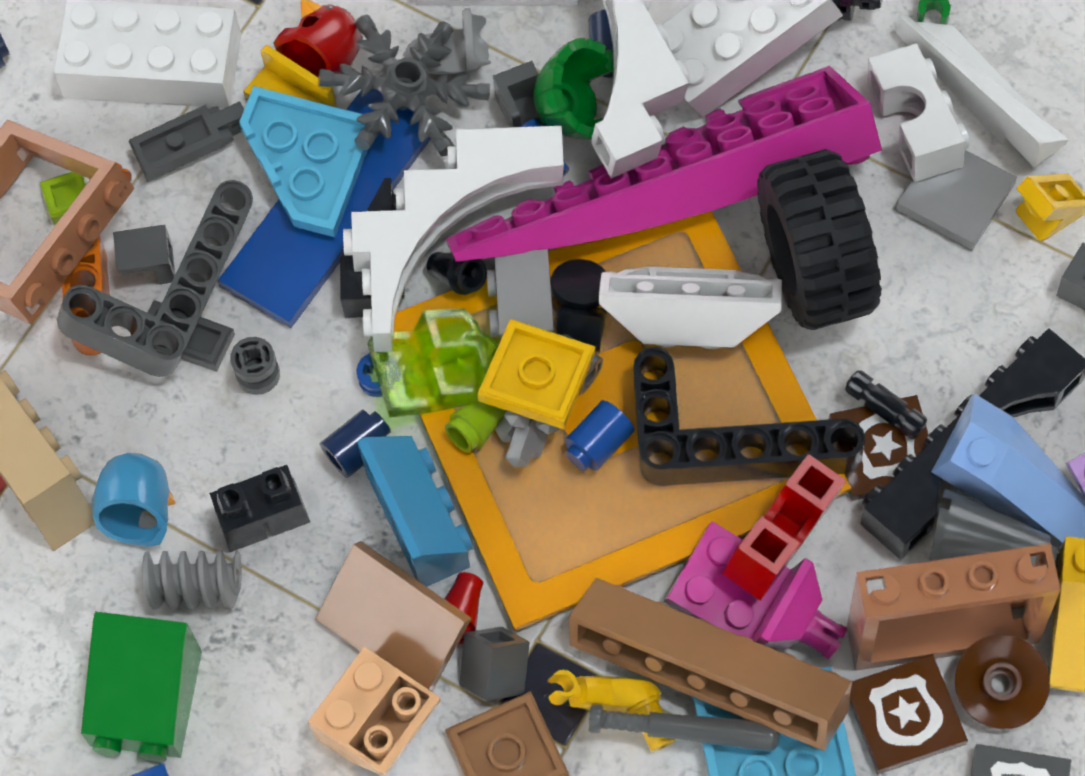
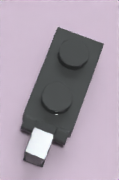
(185, 139)

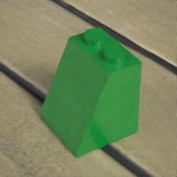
(139, 685)

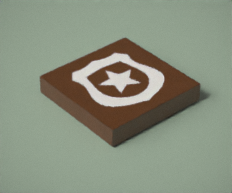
(882, 449)
(906, 714)

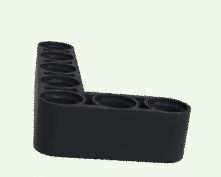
(728, 440)

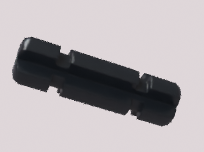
(886, 404)

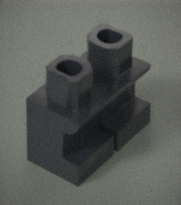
(256, 501)

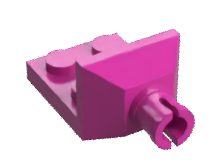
(777, 621)

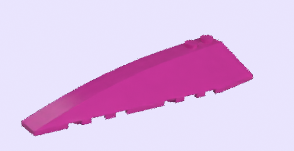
(693, 170)

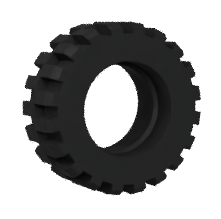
(819, 239)

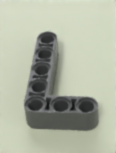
(182, 294)

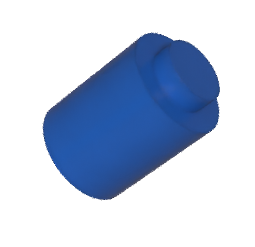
(598, 436)

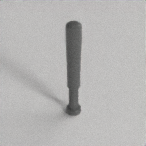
(701, 729)

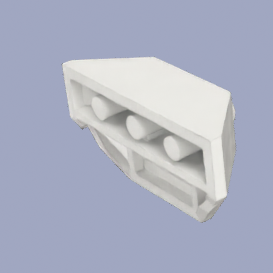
(690, 304)

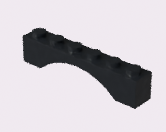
(1035, 382)

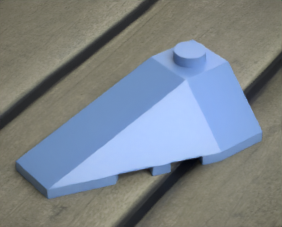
(1010, 473)

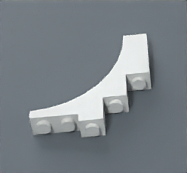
(479, 171)

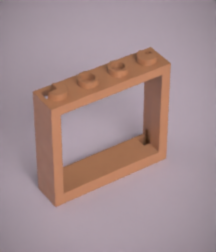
(76, 228)
(950, 605)

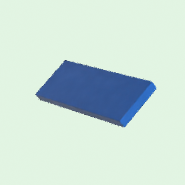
(287, 265)

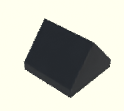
(582, 325)

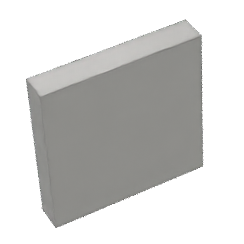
(959, 201)

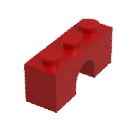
(784, 527)

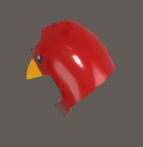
(322, 38)

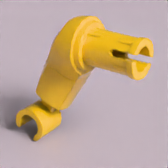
(614, 694)

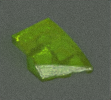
(434, 364)

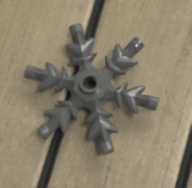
(404, 85)

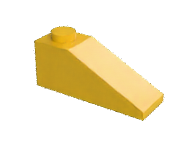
(1068, 631)

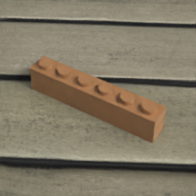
(710, 663)

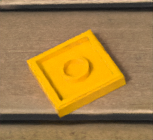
(536, 374)

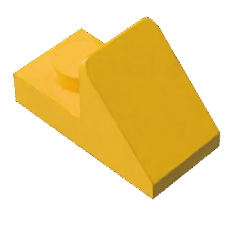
(1050, 203)

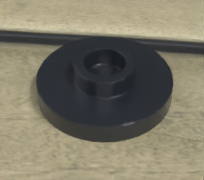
(577, 283)

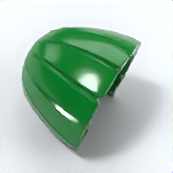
(564, 89)

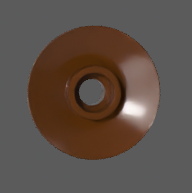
(1016, 662)

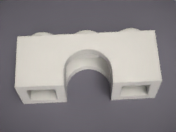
(907, 83)

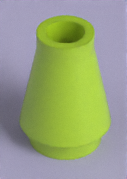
(473, 425)

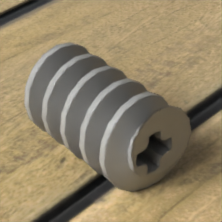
(192, 580)

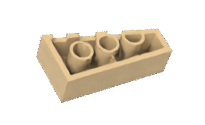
(35, 472)

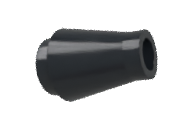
(460, 276)

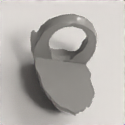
(466, 44)

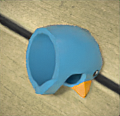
(126, 490)

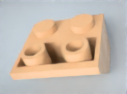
(372, 713)

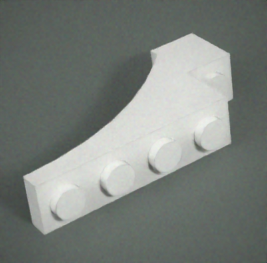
(643, 84)

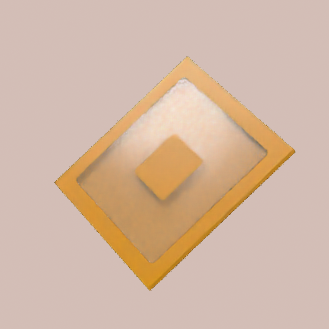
(560, 527)

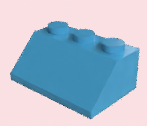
(416, 507)

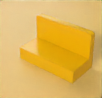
(289, 78)

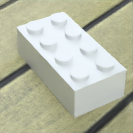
(738, 41)
(148, 53)

